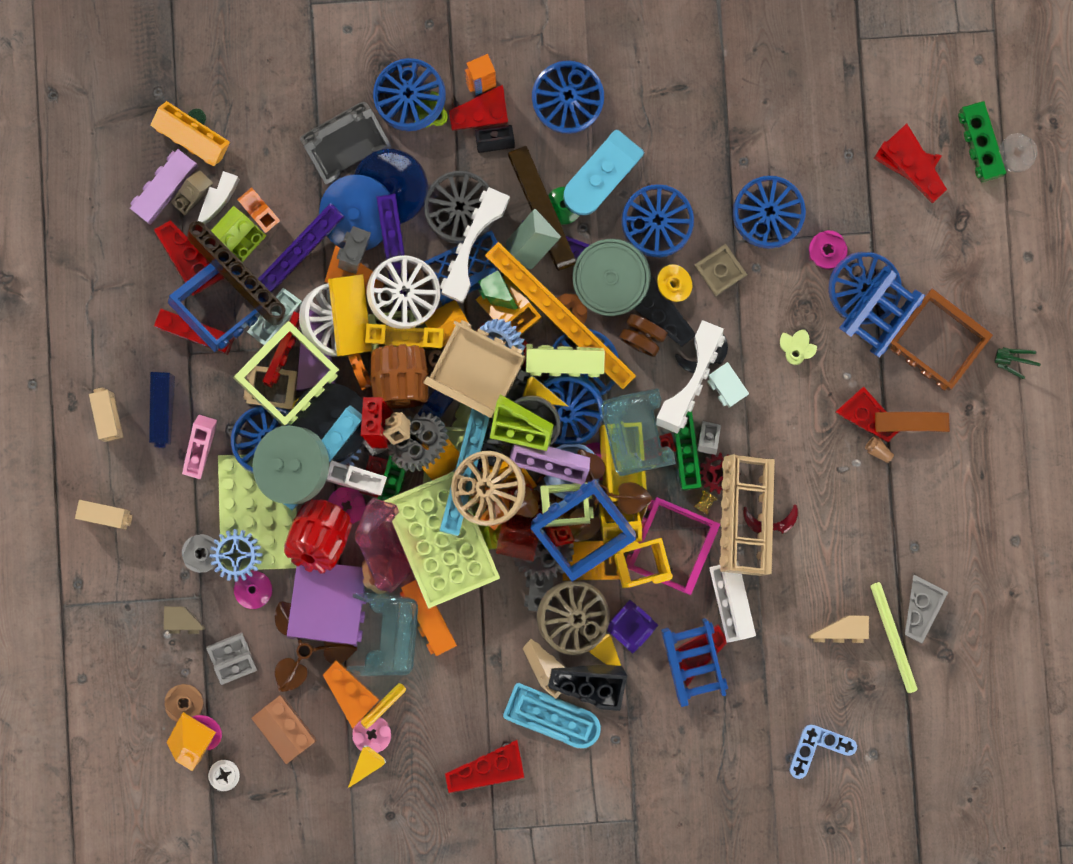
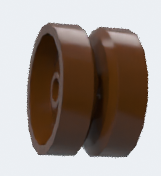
(642, 336)

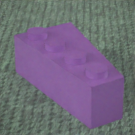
(310, 368)

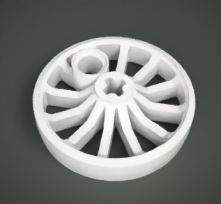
(404, 285)
(325, 312)

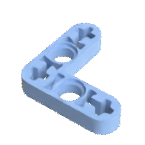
(818, 740)

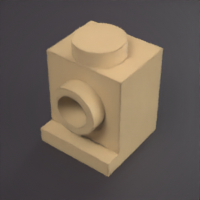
(395, 423)

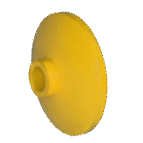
(679, 278)

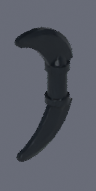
(690, 366)

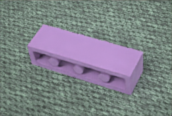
(163, 187)
(552, 462)

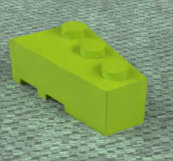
(520, 426)

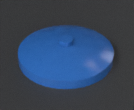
(358, 203)

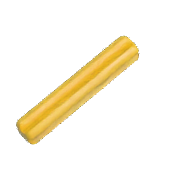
(383, 705)

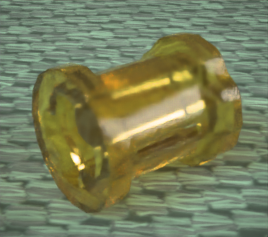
(705, 502)

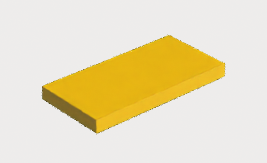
(349, 314)

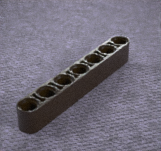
(539, 200)
(237, 281)

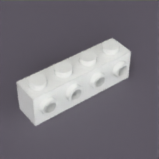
(732, 604)

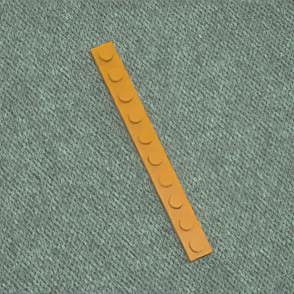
(557, 312)

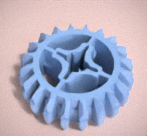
(505, 332)
(235, 546)

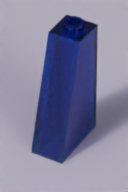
(161, 408)

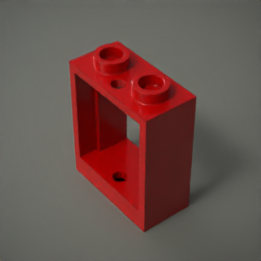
(374, 413)

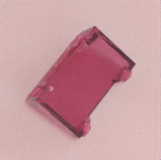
(381, 545)

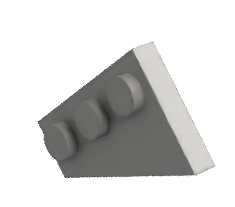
(923, 608)

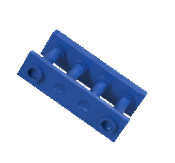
(864, 307)
(675, 657)

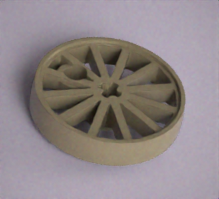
(567, 621)

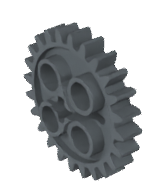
(426, 430)
(539, 567)

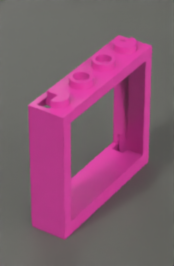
(646, 523)

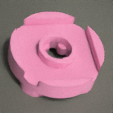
(383, 734)

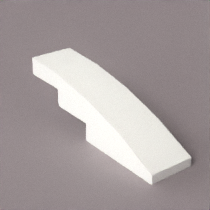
(356, 478)

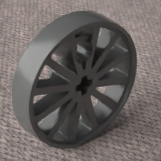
(452, 205)

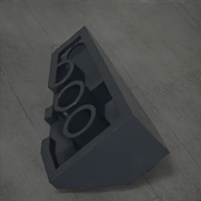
(595, 684)

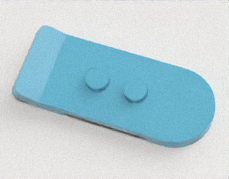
(601, 173)
(552, 717)

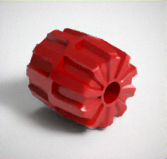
(318, 535)

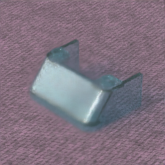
(397, 636)

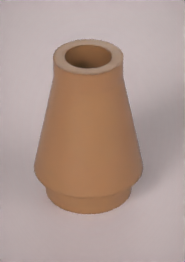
(879, 449)

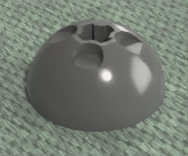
(543, 409)

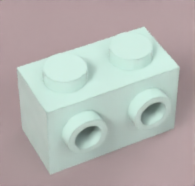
(727, 385)

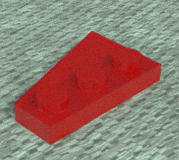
(481, 111)

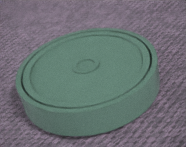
(611, 277)
(290, 465)

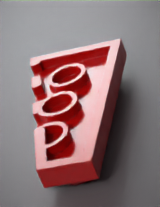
(913, 163)
(183, 254)
(281, 354)
(490, 769)

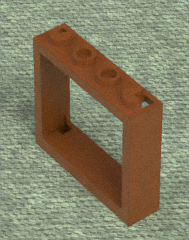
(960, 317)

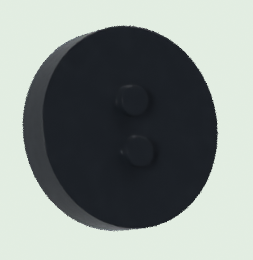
(326, 410)

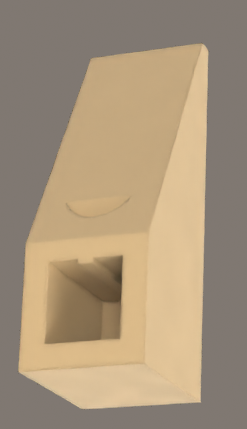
(845, 628)
(541, 664)

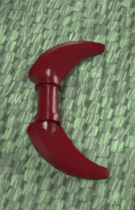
(782, 526)

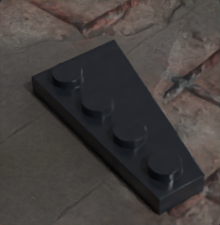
(665, 315)

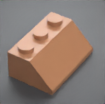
(284, 729)

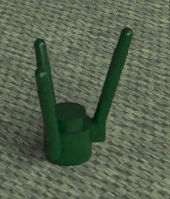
(1005, 357)

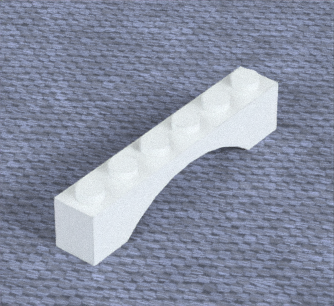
(491, 209)
(674, 410)

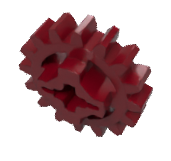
(711, 469)

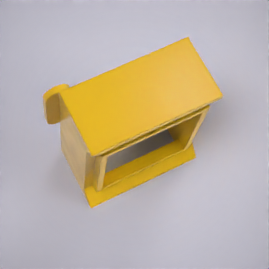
(664, 573)

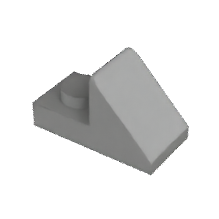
(708, 438)

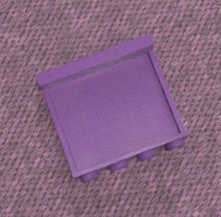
(325, 605)

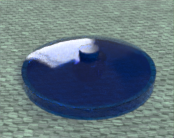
(399, 175)

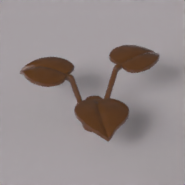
(631, 499)
(531, 501)
(291, 673)

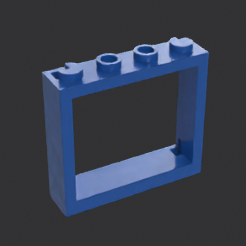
(191, 286)
(600, 554)

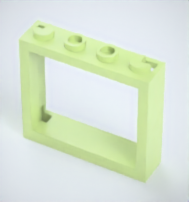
(315, 391)

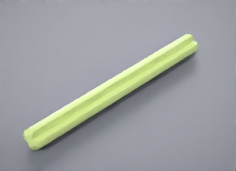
(893, 637)

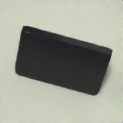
(495, 138)

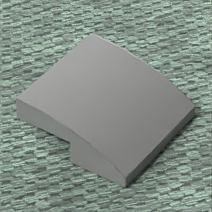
(231, 658)

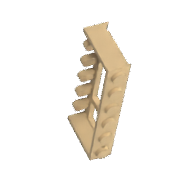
(729, 519)

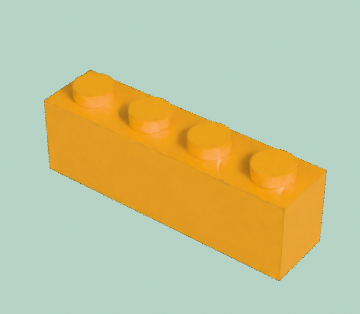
(190, 133)

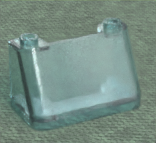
(634, 433)

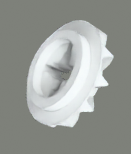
(215, 772)

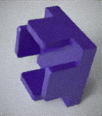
(631, 626)

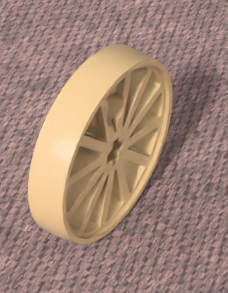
(487, 496)

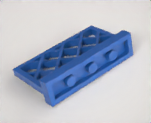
(475, 276)

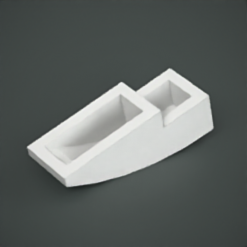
(219, 197)

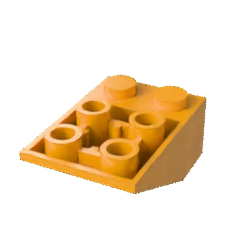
(523, 317)
(604, 571)

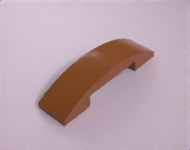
(912, 421)

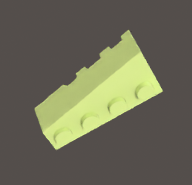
(564, 360)

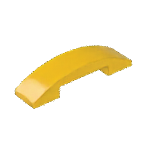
(387, 335)

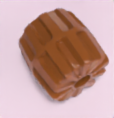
(399, 375)

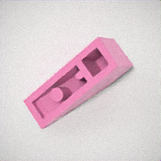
(199, 446)

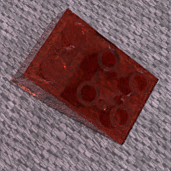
(517, 538)

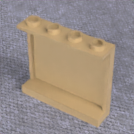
(475, 368)

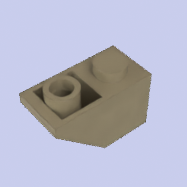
(191, 192)
(181, 619)

